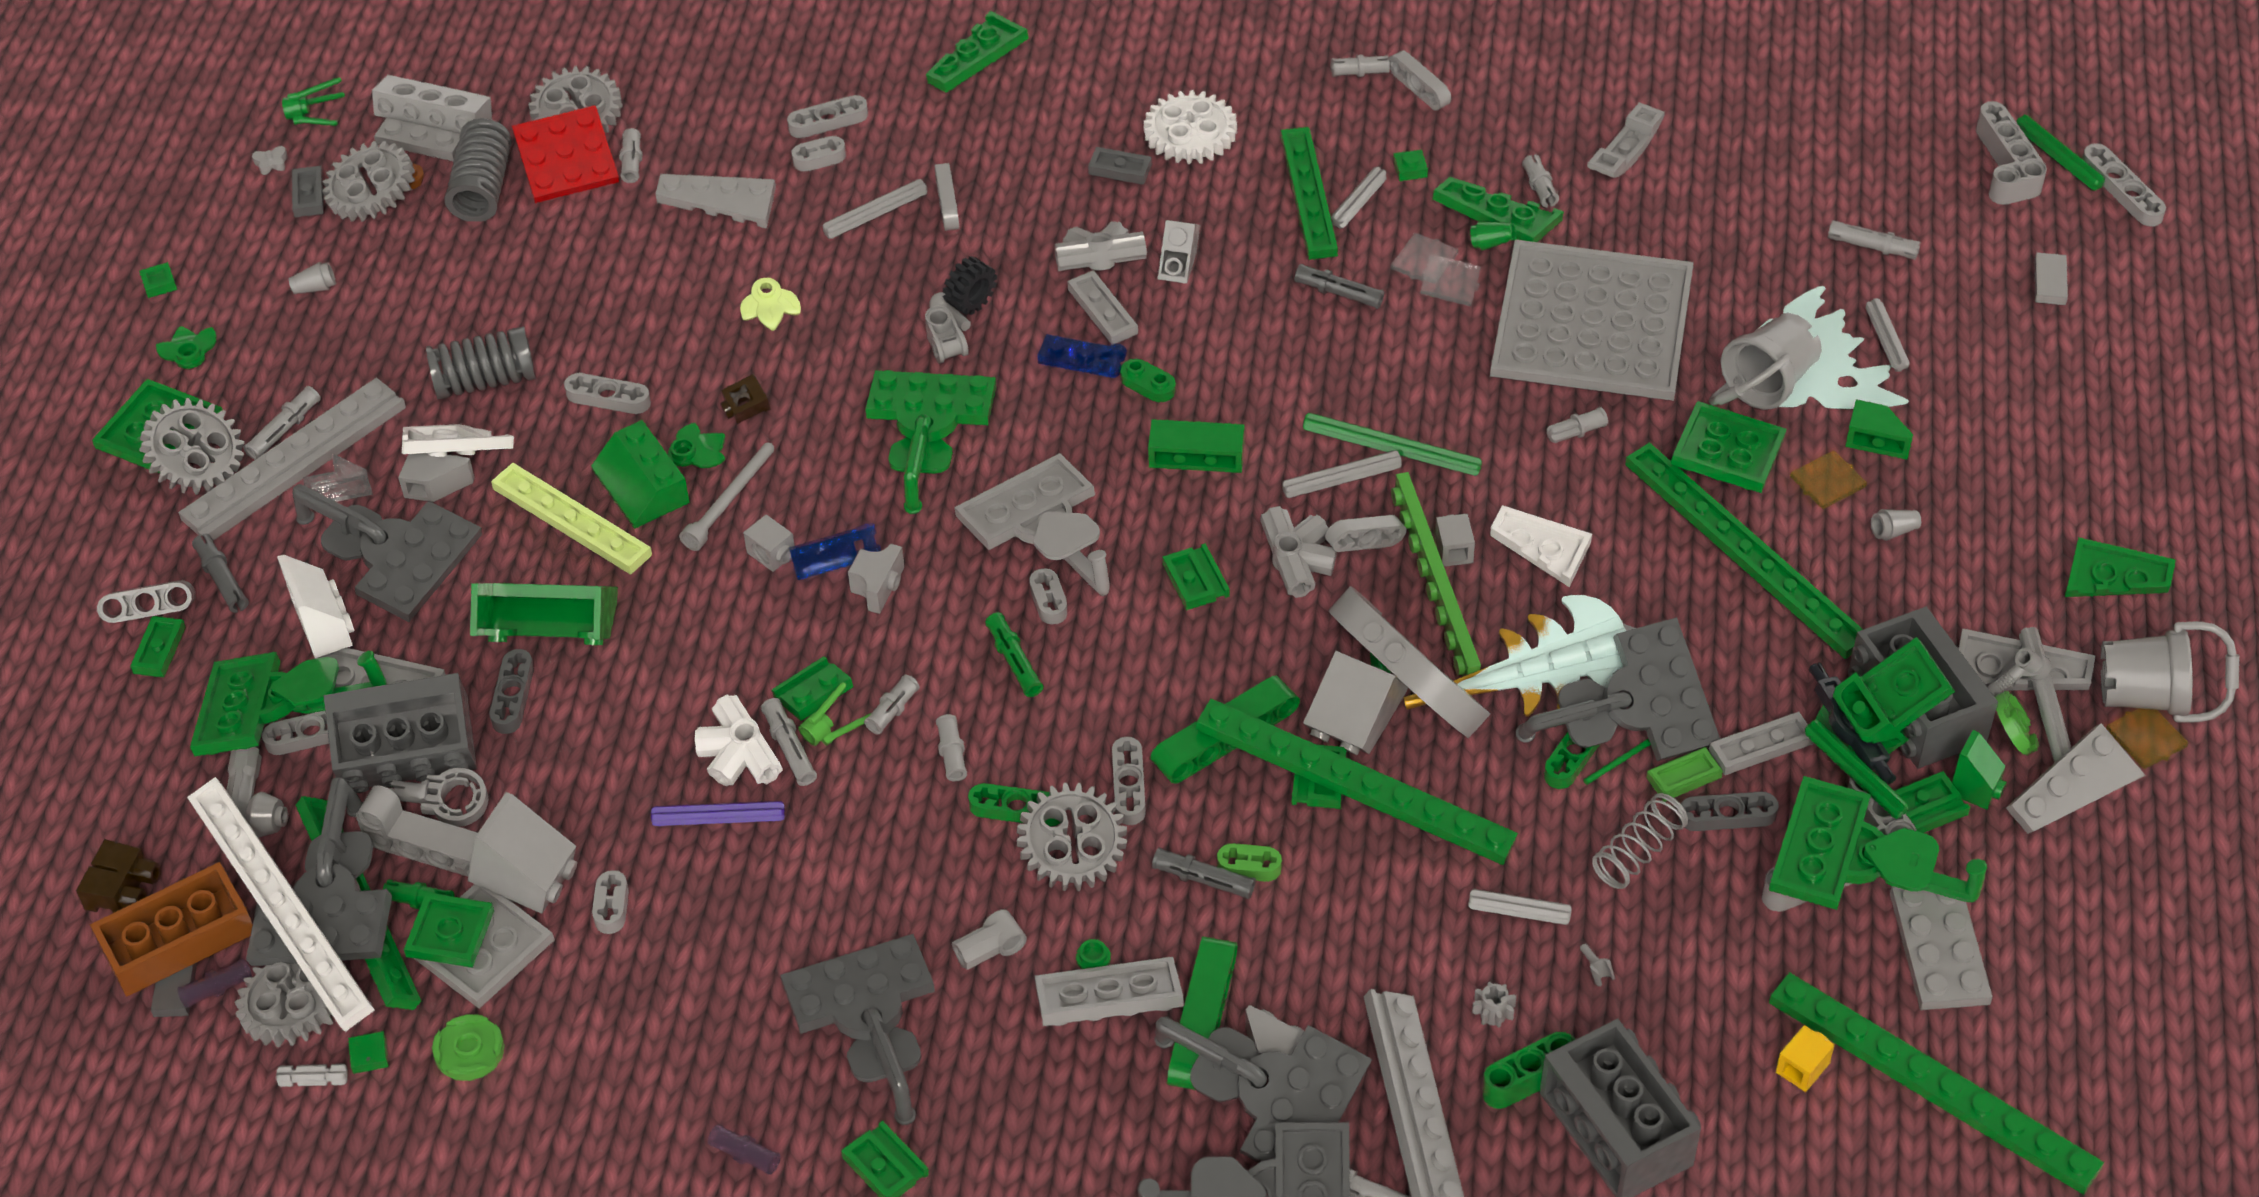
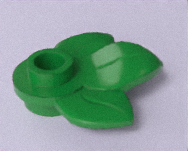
(187, 348)
(697, 448)

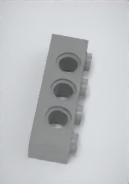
(428, 104)

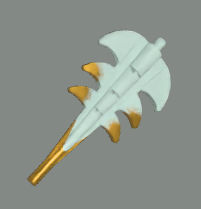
(1556, 660)

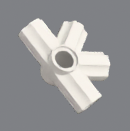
(731, 748)

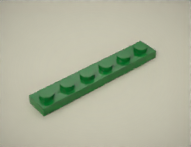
(1309, 193)

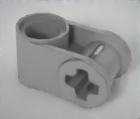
(944, 334)

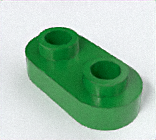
(1145, 380)

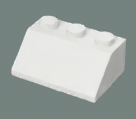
(317, 606)

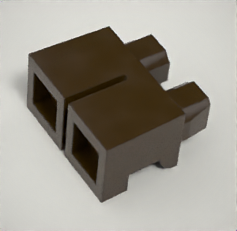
(116, 877)

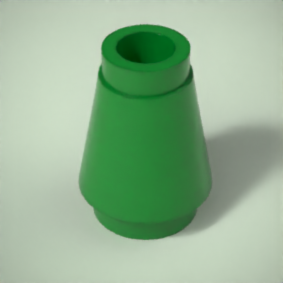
(1491, 234)

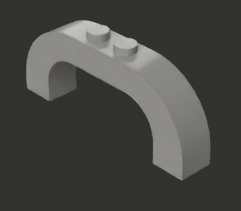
(1407, 662)

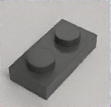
(1120, 165)
(307, 191)

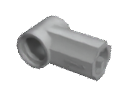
(998, 935)

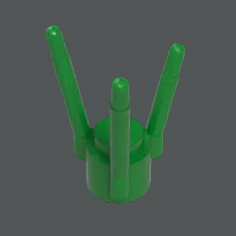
(297, 105)

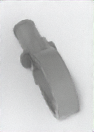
(440, 786)

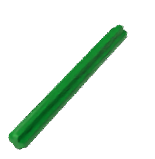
(1388, 442)

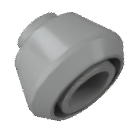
(266, 814)

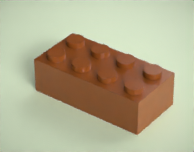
(172, 929)

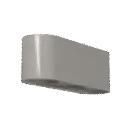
(130, 601)

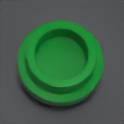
(1093, 954)

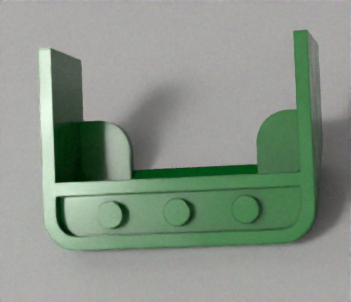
(542, 611)

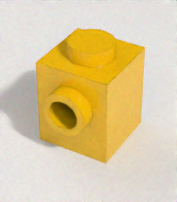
(1805, 1058)

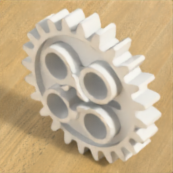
(1190, 127)

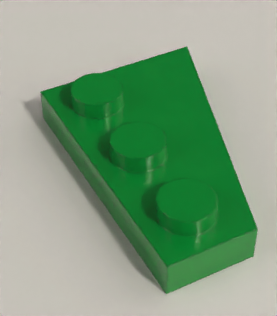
(2116, 570)

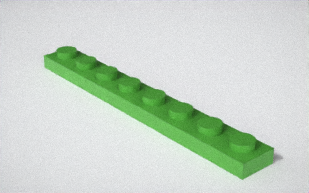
(1438, 584)

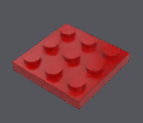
(565, 154)

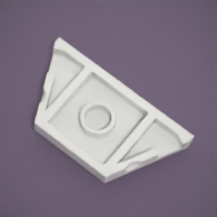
(440, 439)

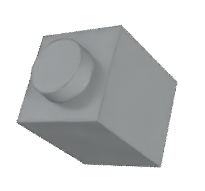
(1454, 539)

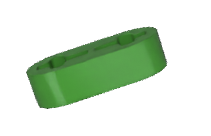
(1250, 861)

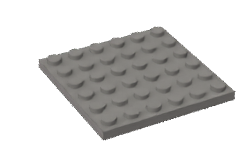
(1593, 320)

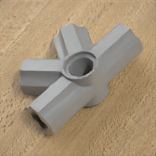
(1099, 249)
(1298, 549)

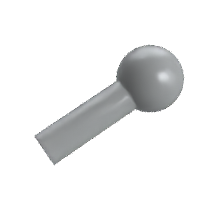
(962, 322)

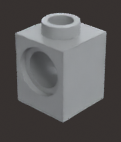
(769, 543)

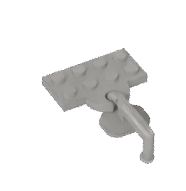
(1039, 511)

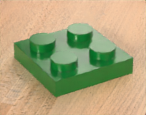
(449, 930)

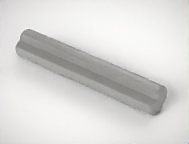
(1358, 197)
(1887, 335)
(1520, 906)

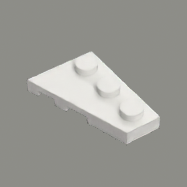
(1542, 542)

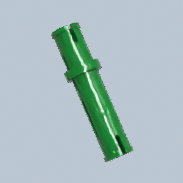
(1008, 643)

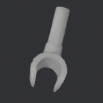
(1599, 967)

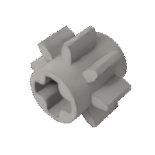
(1494, 1004)

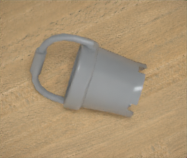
(1767, 363)
(2159, 672)

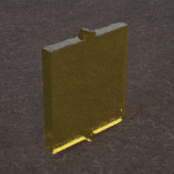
(1828, 479)
(2147, 736)

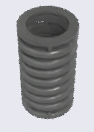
(478, 170)
(483, 366)

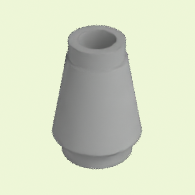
(315, 278)
(1893, 523)

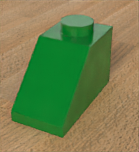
(1878, 431)
(1979, 772)

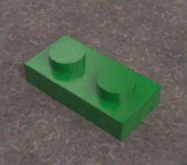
(158, 646)

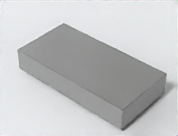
(2050, 278)

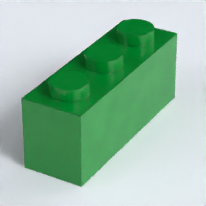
(1196, 446)

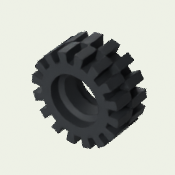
(970, 285)

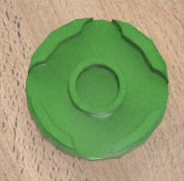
(2016, 723)
(468, 1047)

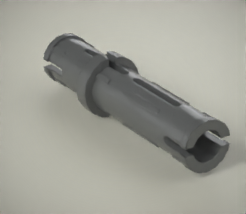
(1340, 286)
(215, 564)
(1191, 869)

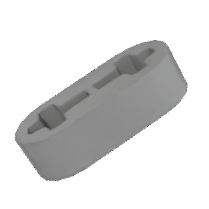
(818, 153)
(1054, 594)
(617, 902)

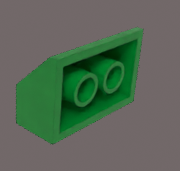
(640, 475)

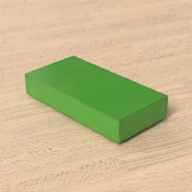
(1685, 773)

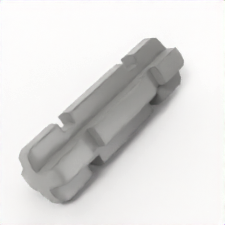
(312, 1075)

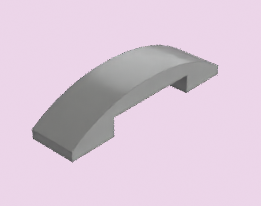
(1629, 143)

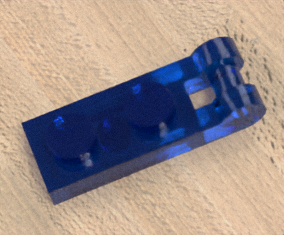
(1082, 356)
(831, 551)

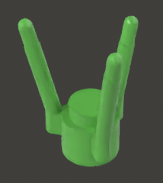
(818, 725)

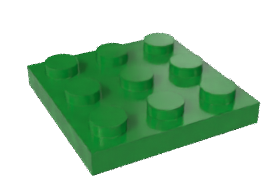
(123, 431)
(1728, 447)

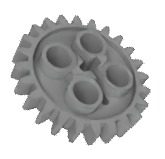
(585, 90)
(350, 194)
(174, 462)
(1040, 839)
(280, 1005)

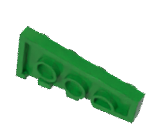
(983, 47)
(1473, 202)

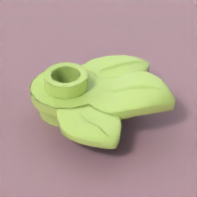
(769, 306)

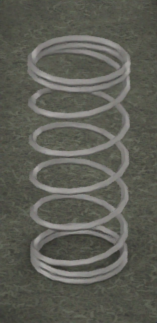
(1611, 881)

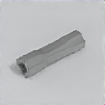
(243, 772)

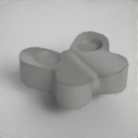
(270, 159)

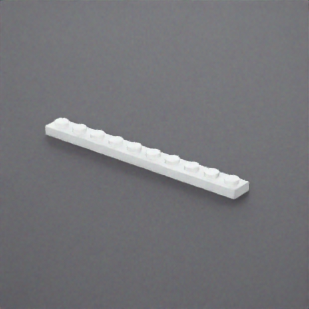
(281, 905)

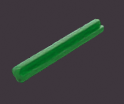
(2061, 153)
(1856, 769)

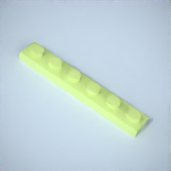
(572, 518)

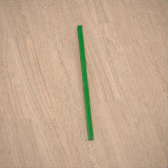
(1617, 761)

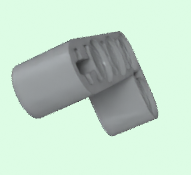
(2019, 167)
(413, 834)

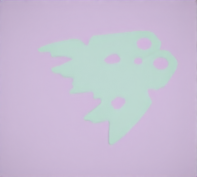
(1823, 376)

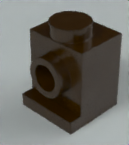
(744, 390)

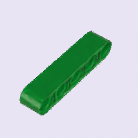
(1193, 750)
(1203, 1002)

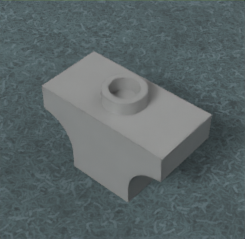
(876, 575)

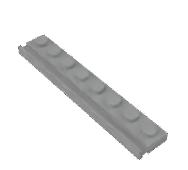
(292, 460)
(1412, 1095)

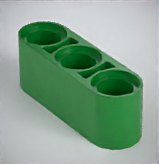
(1511, 1073)

